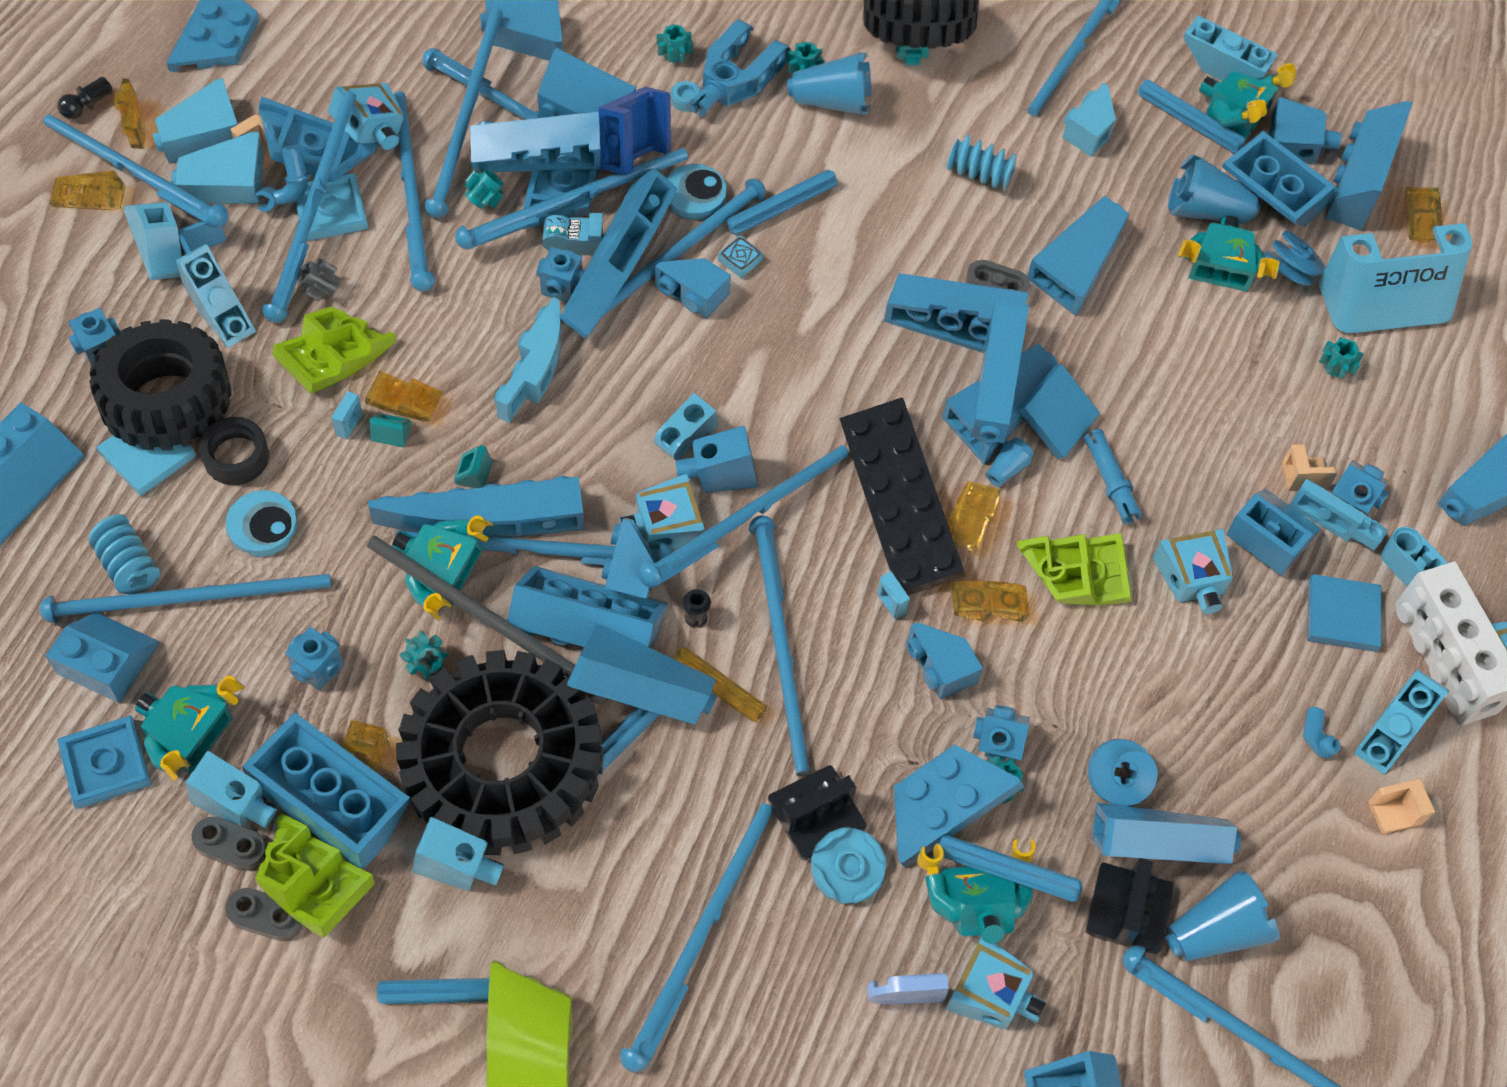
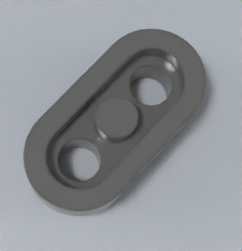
(997, 276)
(226, 843)
(261, 915)

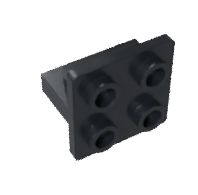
(815, 808)
(1130, 906)

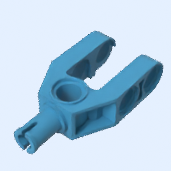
(728, 83)

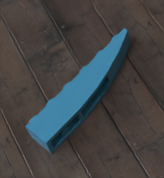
(619, 250)
(513, 509)

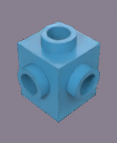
(559, 273)
(92, 332)
(1365, 475)
(314, 657)
(1005, 745)

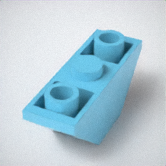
(1223, 51)
(155, 237)
(214, 296)
(1401, 721)

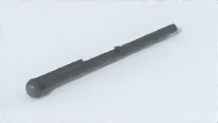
(472, 607)

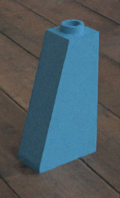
(1078, 255)
(999, 371)
(960, 408)
(1480, 488)
(641, 677)
(1163, 835)

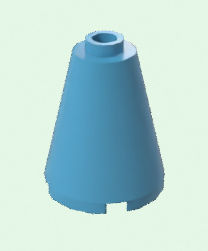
(834, 85)
(1210, 194)
(1224, 921)

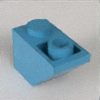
(694, 283)
(628, 556)
(945, 659)

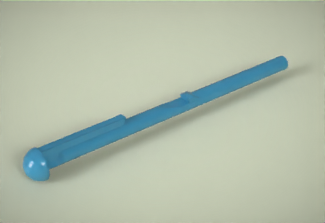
(1070, 55)
(434, 58)
(754, 190)
(436, 207)
(213, 216)
(528, 216)
(420, 277)
(277, 310)
(763, 528)
(589, 552)
(655, 574)
(50, 609)
(674, 990)
(1201, 1007)

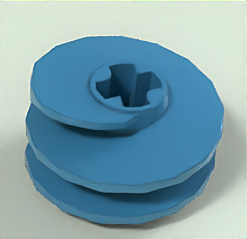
(1296, 262)
(1141, 776)

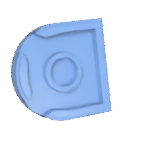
(910, 989)

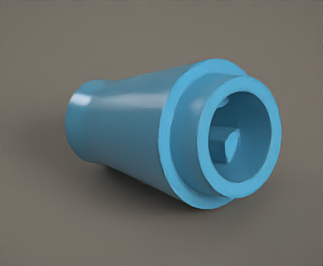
(1011, 460)

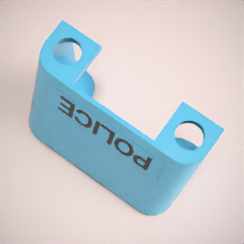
(1394, 292)

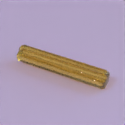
(724, 686)

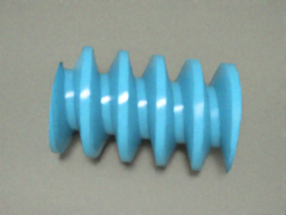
(982, 162)
(123, 555)

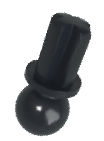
(72, 105)

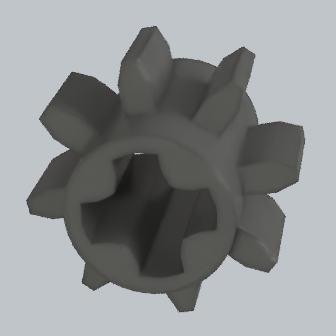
(318, 279)

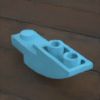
(538, 362)

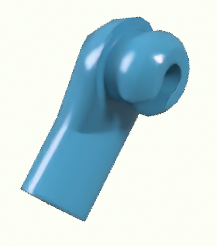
(1313, 734)

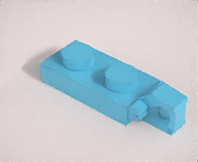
(1337, 515)

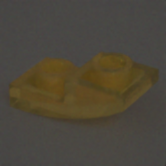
(132, 117)
(1423, 212)
(404, 399)
(970, 514)
(983, 599)

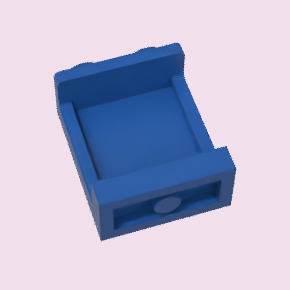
(634, 128)

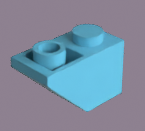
(1091, 122)

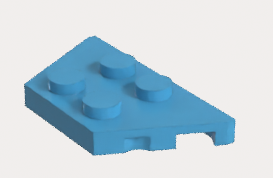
(214, 34)
(291, 126)
(550, 184)
(946, 799)

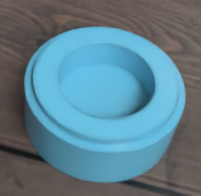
(683, 93)

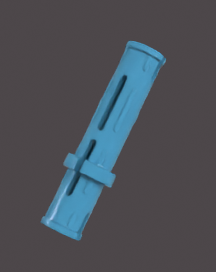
(1117, 486)

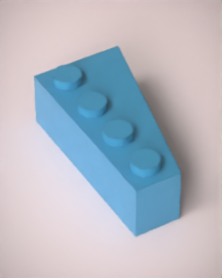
(537, 144)
(946, 308)

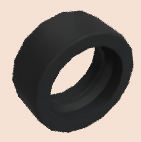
(228, 429)

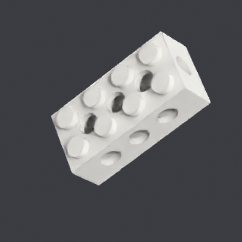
(1465, 635)

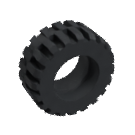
(921, 21)
(157, 352)

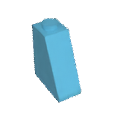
(196, 122)
(223, 171)

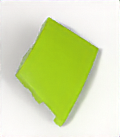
(330, 348)
(1081, 568)
(310, 877)
(526, 1031)

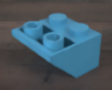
(1272, 530)

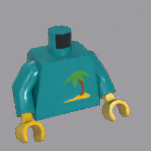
(1243, 100)
(1227, 256)
(446, 551)
(186, 723)
(976, 899)

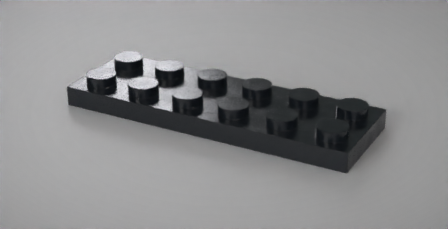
(902, 497)

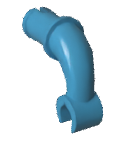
(296, 180)

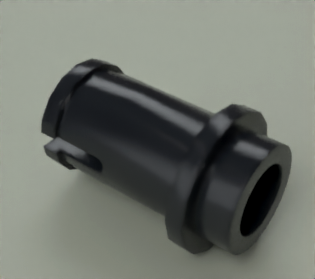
(696, 605)

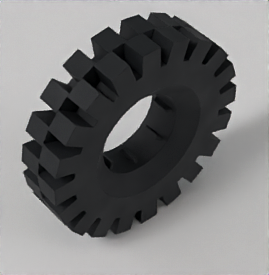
(518, 807)

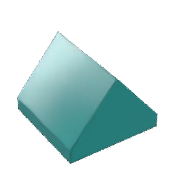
(390, 429)
(474, 468)

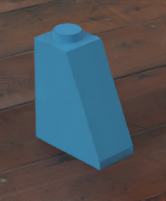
(527, 26)

